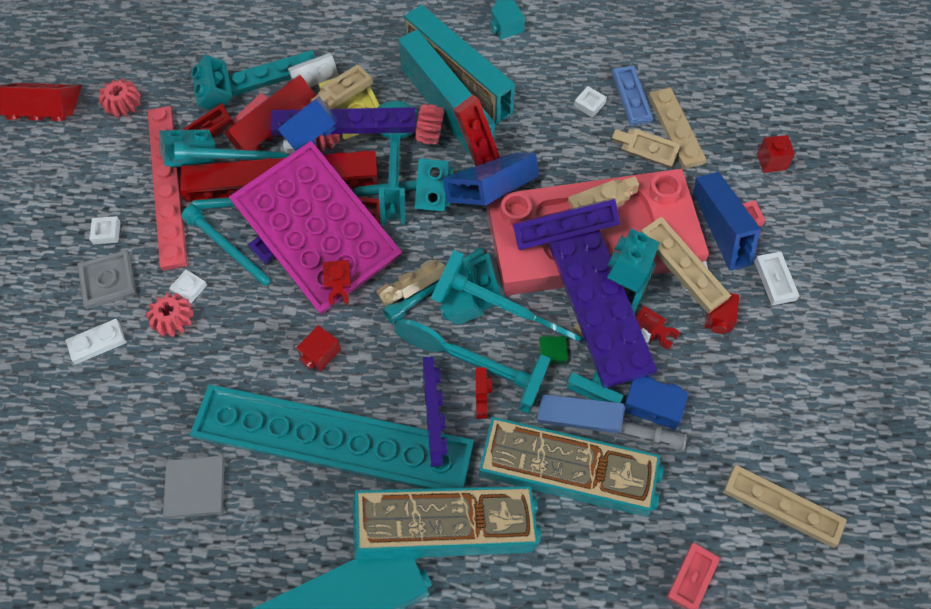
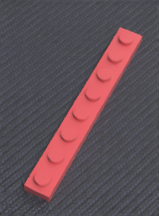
(167, 196)

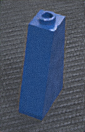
(491, 180)
(728, 220)

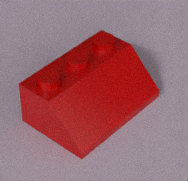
(38, 100)

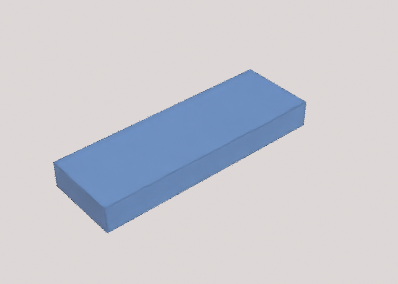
(632, 95)
(581, 413)

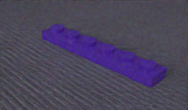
(359, 120)

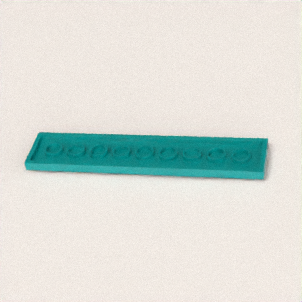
(329, 439)

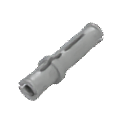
(651, 435)

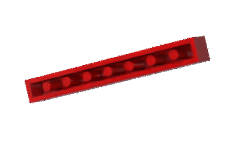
(225, 179)

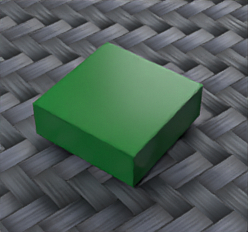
(554, 348)

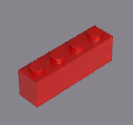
(256, 125)

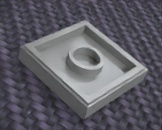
(106, 279)
(194, 487)

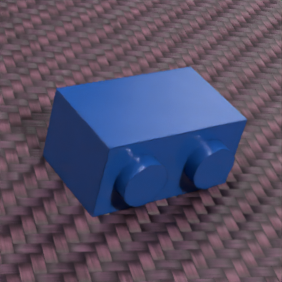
(308, 124)
(656, 401)

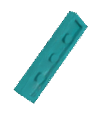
(266, 74)

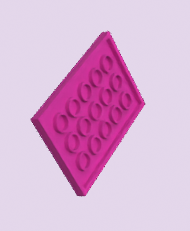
(314, 218)

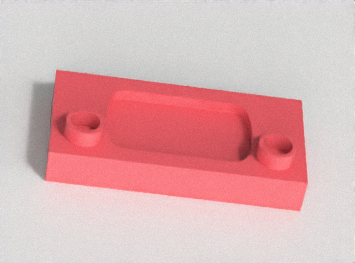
(534, 267)

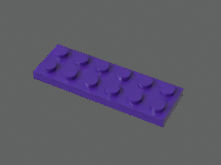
(602, 310)

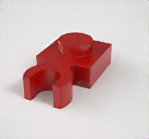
(337, 277)
(654, 324)
(483, 386)

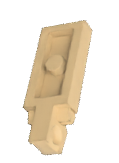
(345, 86)
(647, 146)
(613, 189)
(411, 282)

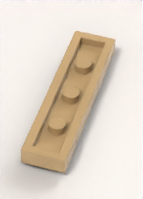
(677, 127)
(686, 266)
(785, 506)

